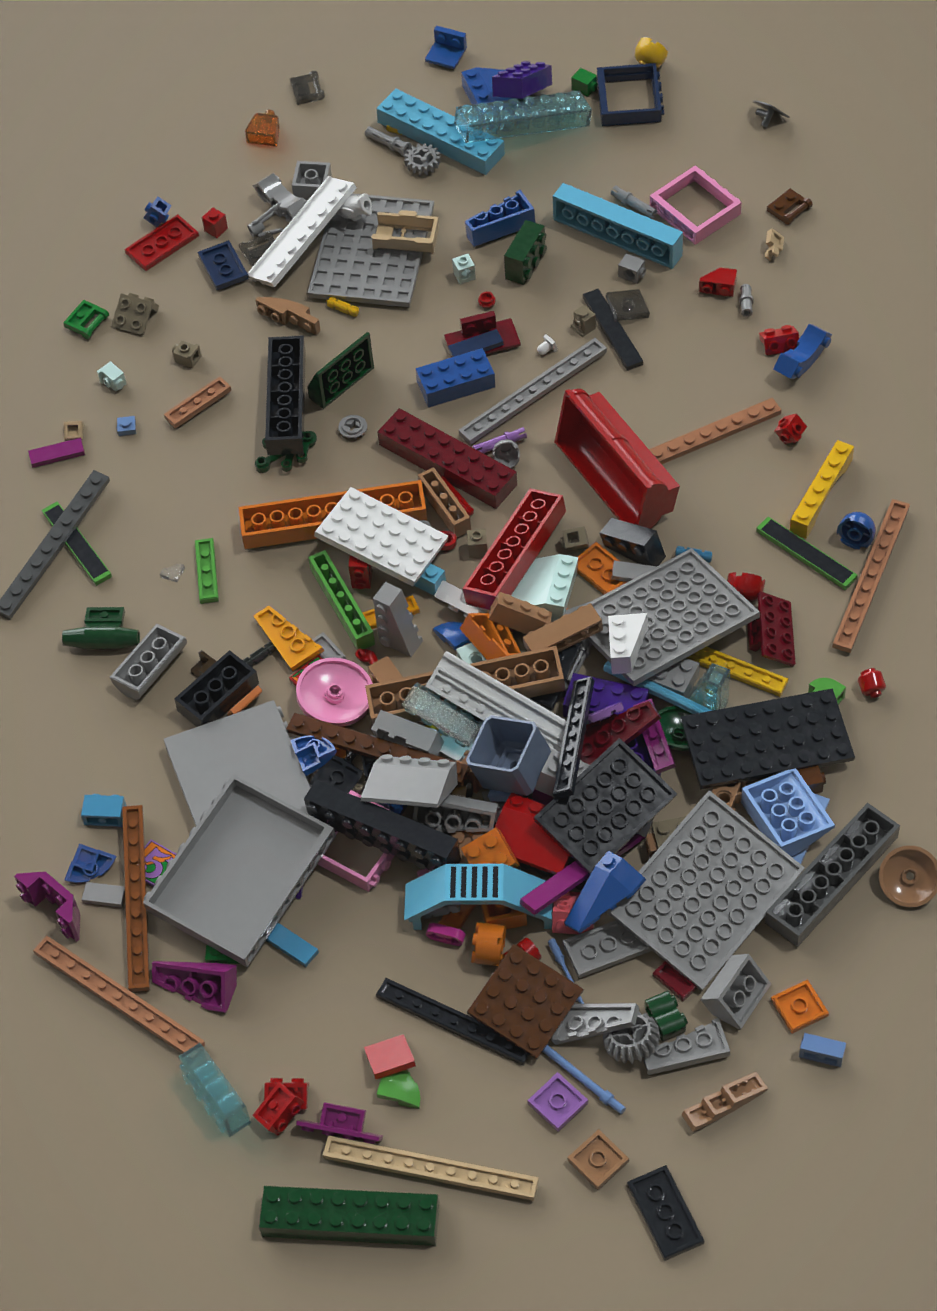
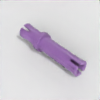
(489, 445)

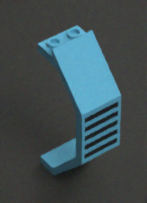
(471, 885)

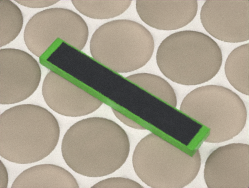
(80, 548)
(806, 553)

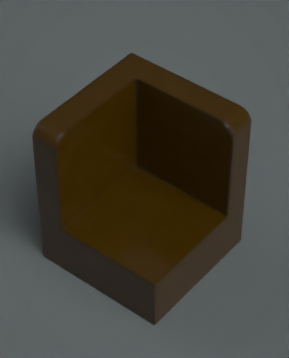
(205, 662)

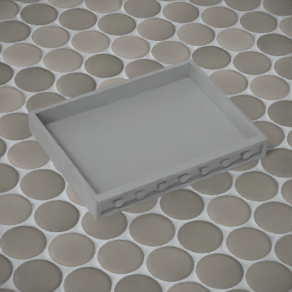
(243, 744)
(239, 869)

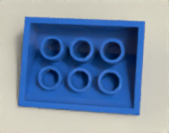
(478, 85)

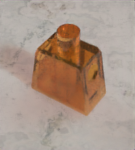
(263, 129)

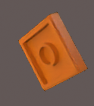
(799, 1006)

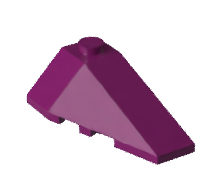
(204, 983)

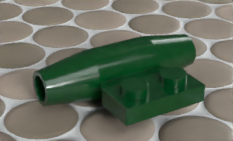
(102, 630)

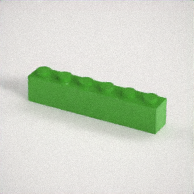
(341, 600)

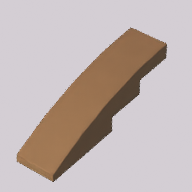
(724, 1101)

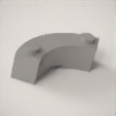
(273, 191)

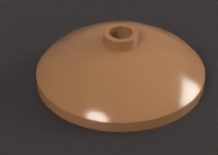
(894, 881)

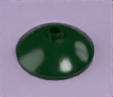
(672, 727)

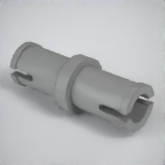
(746, 300)

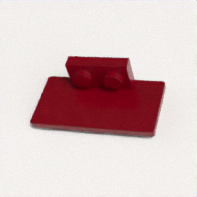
(483, 323)
(773, 629)

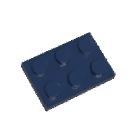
(223, 265)

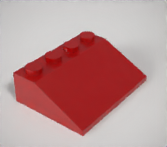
(527, 839)

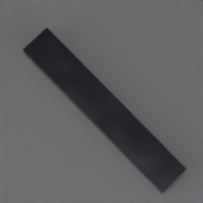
(613, 329)

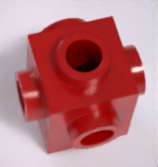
(790, 428)

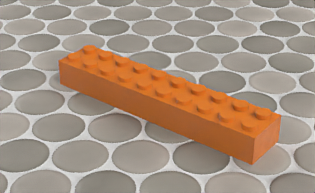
(300, 517)

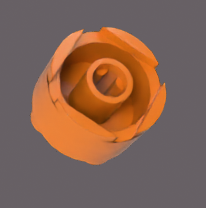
(488, 943)

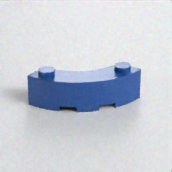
(808, 349)

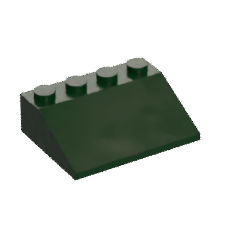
(342, 372)

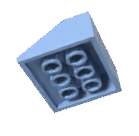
(786, 811)

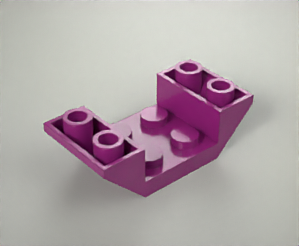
(40, 885)

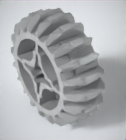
(644, 1040)

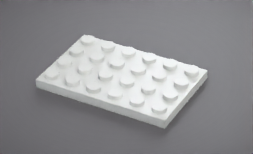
(381, 536)

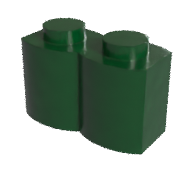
(666, 1015)

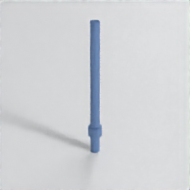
(605, 1096)

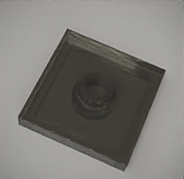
(627, 305)

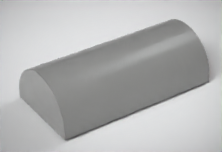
(147, 661)

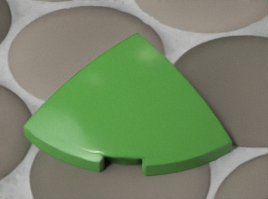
(400, 1088)

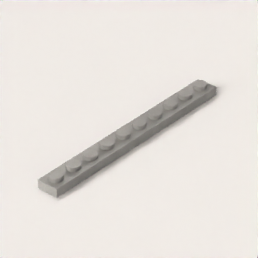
(532, 391)

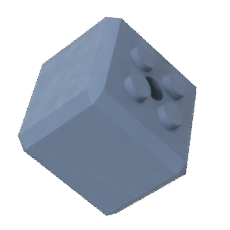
(508, 755)

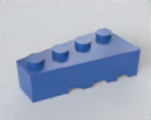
(500, 219)

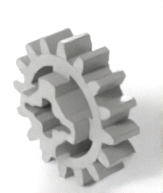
(422, 159)

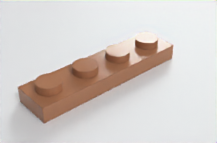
(197, 402)

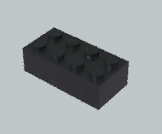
(217, 690)

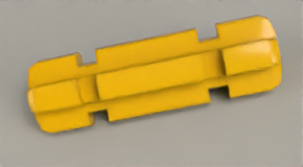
(343, 306)

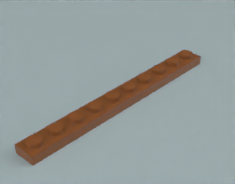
(134, 895)

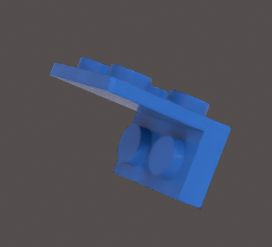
(447, 48)

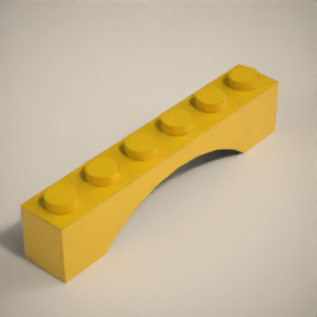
(812, 502)

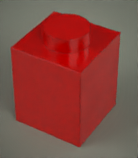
(214, 222)

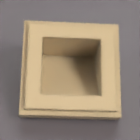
(73, 430)

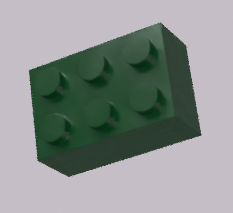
(525, 252)

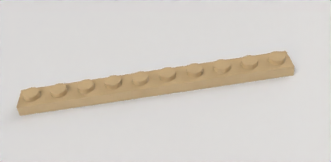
(431, 1168)

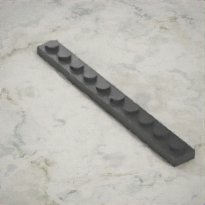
(52, 544)

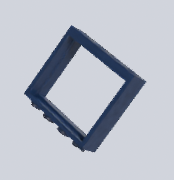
(630, 73)

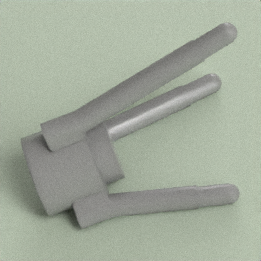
(257, 227)

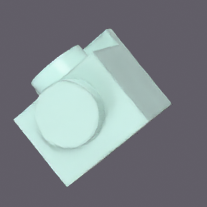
(111, 376)

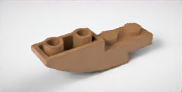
(285, 310)

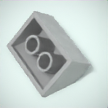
(736, 990)

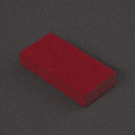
(674, 981)

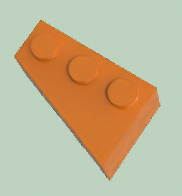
(488, 636)

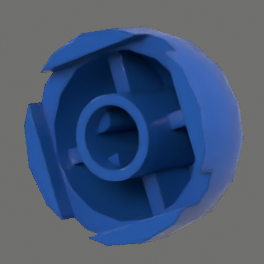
(856, 530)

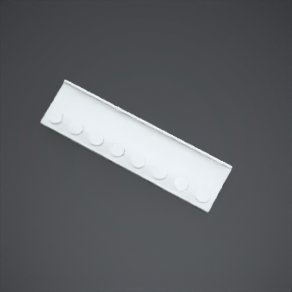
(301, 231)
(487, 697)

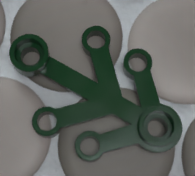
(309, 441)

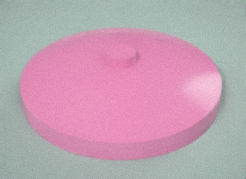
(333, 691)

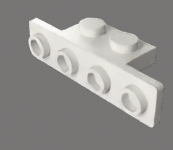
(455, 598)

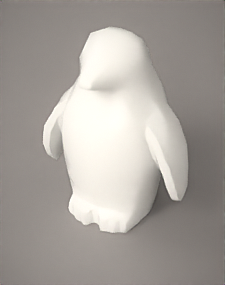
(356, 206)

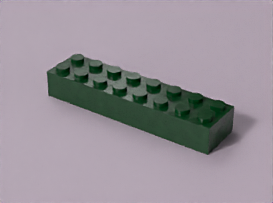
(349, 1215)

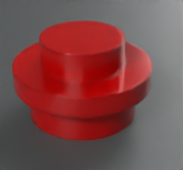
(486, 299)

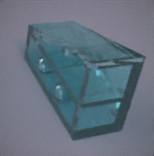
(712, 688)

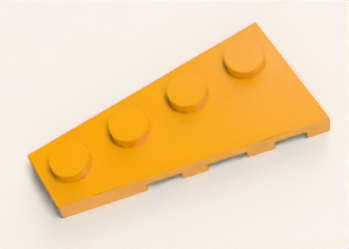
(289, 641)

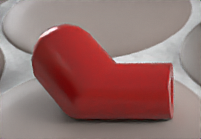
(366, 656)

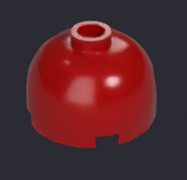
(747, 585)

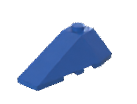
(606, 886)

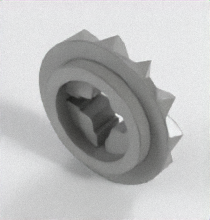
(348, 422)

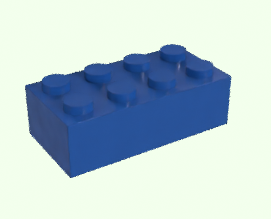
(455, 377)

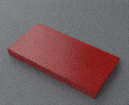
(161, 242)

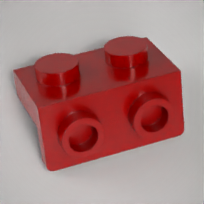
(779, 340)

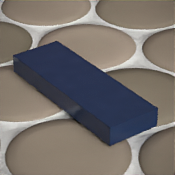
(486, 341)

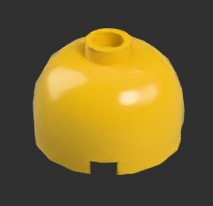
(649, 52)

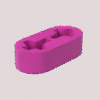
(445, 934)

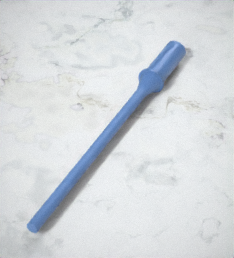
(559, 957)

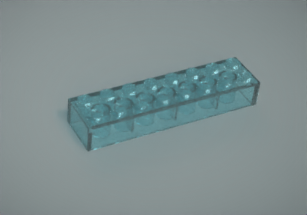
(522, 116)

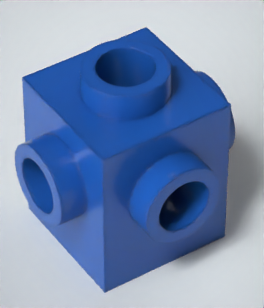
(157, 211)

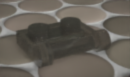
(302, 91)
(255, 254)

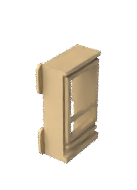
(405, 220)

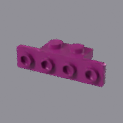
(341, 1120)

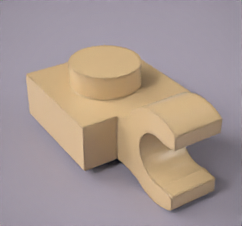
(775, 243)

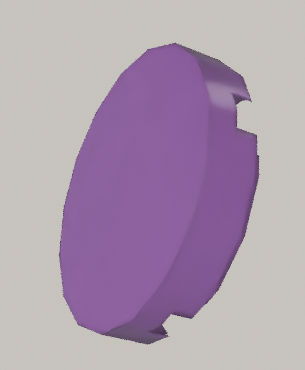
(605, 712)

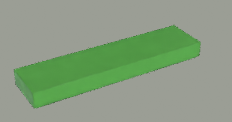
(206, 571)

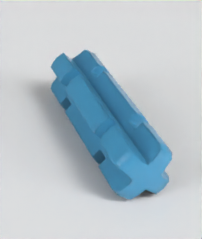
(706, 555)

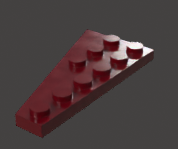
(626, 726)

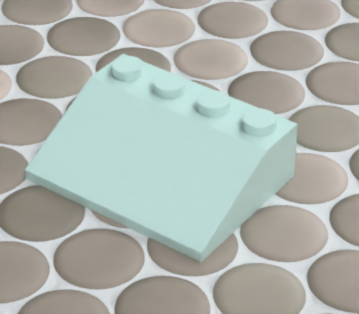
(549, 583)

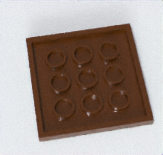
(525, 1001)

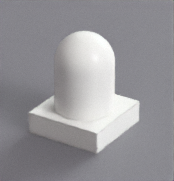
(547, 345)

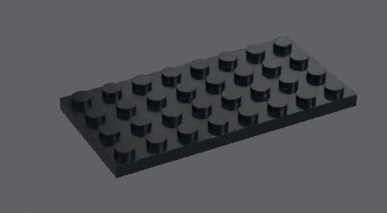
(766, 738)

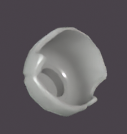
(506, 453)

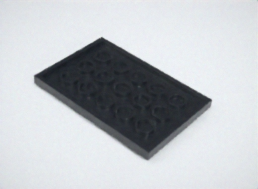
(608, 806)

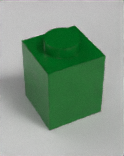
(584, 82)

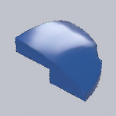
(451, 633)
(312, 752)
(88, 864)

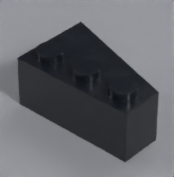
(633, 542)

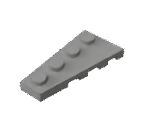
(595, 1019)
(696, 1047)

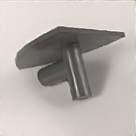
(767, 114)

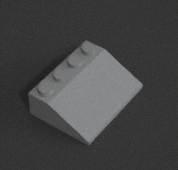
(410, 781)

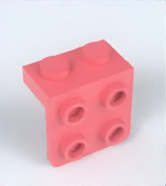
(561, 911)

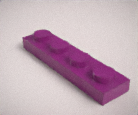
(658, 746)

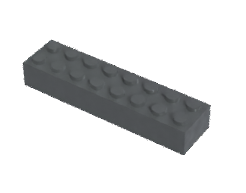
(832, 874)

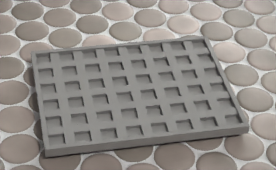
(358, 273)

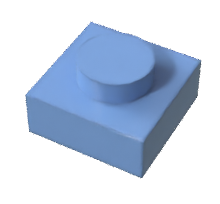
(126, 425)

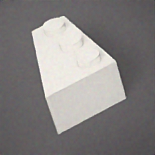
(626, 638)

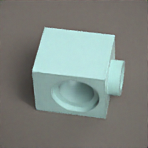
(463, 268)

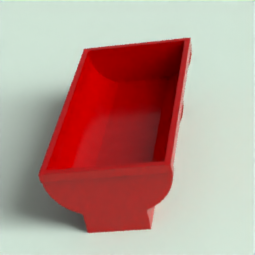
(614, 459)

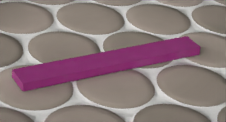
(563, 882)

